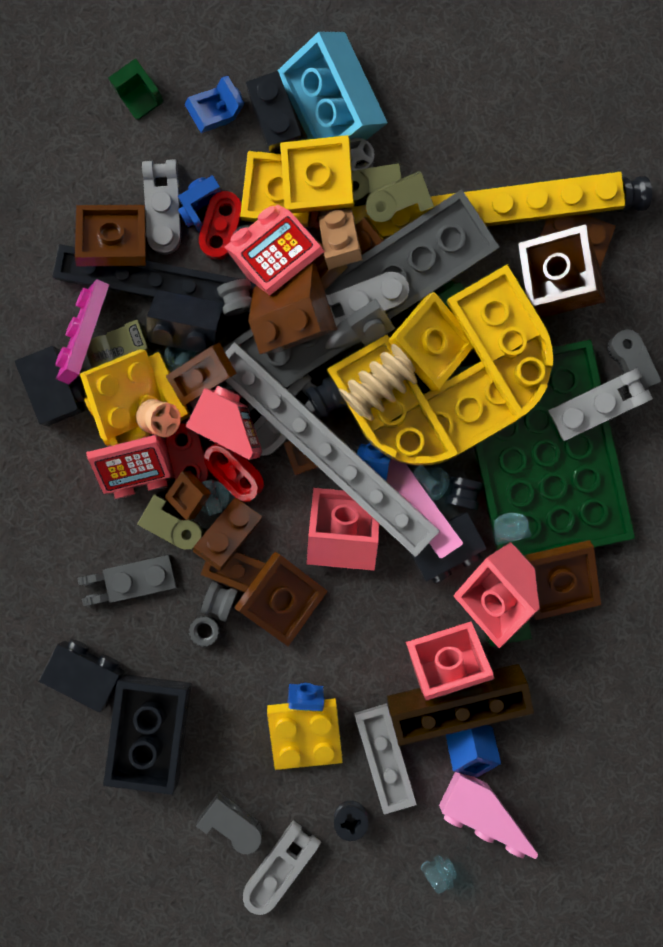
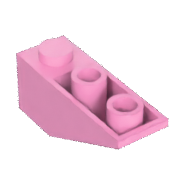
(476, 805)

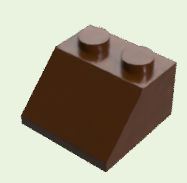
(561, 272)
(291, 313)

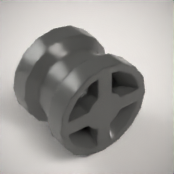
(235, 297)
(219, 601)

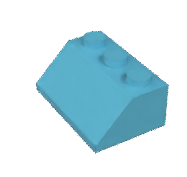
(331, 89)

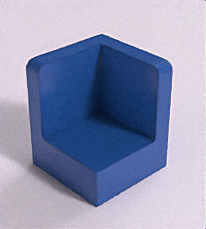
(473, 751)

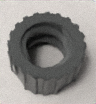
(206, 641)

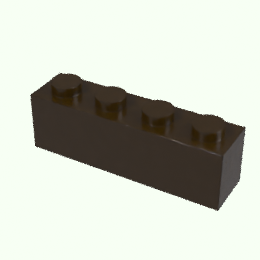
(471, 707)

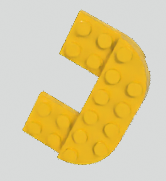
(478, 401)

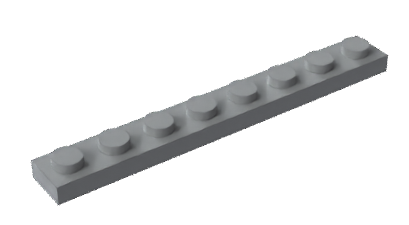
(329, 452)

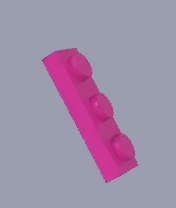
(81, 331)

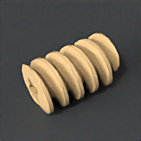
(380, 383)

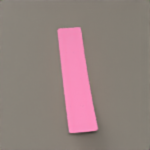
(408, 486)

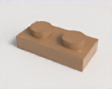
(340, 238)

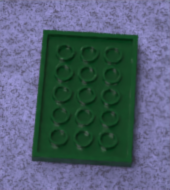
(562, 487)

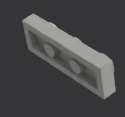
(385, 759)

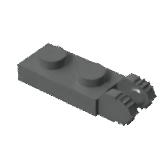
(132, 580)

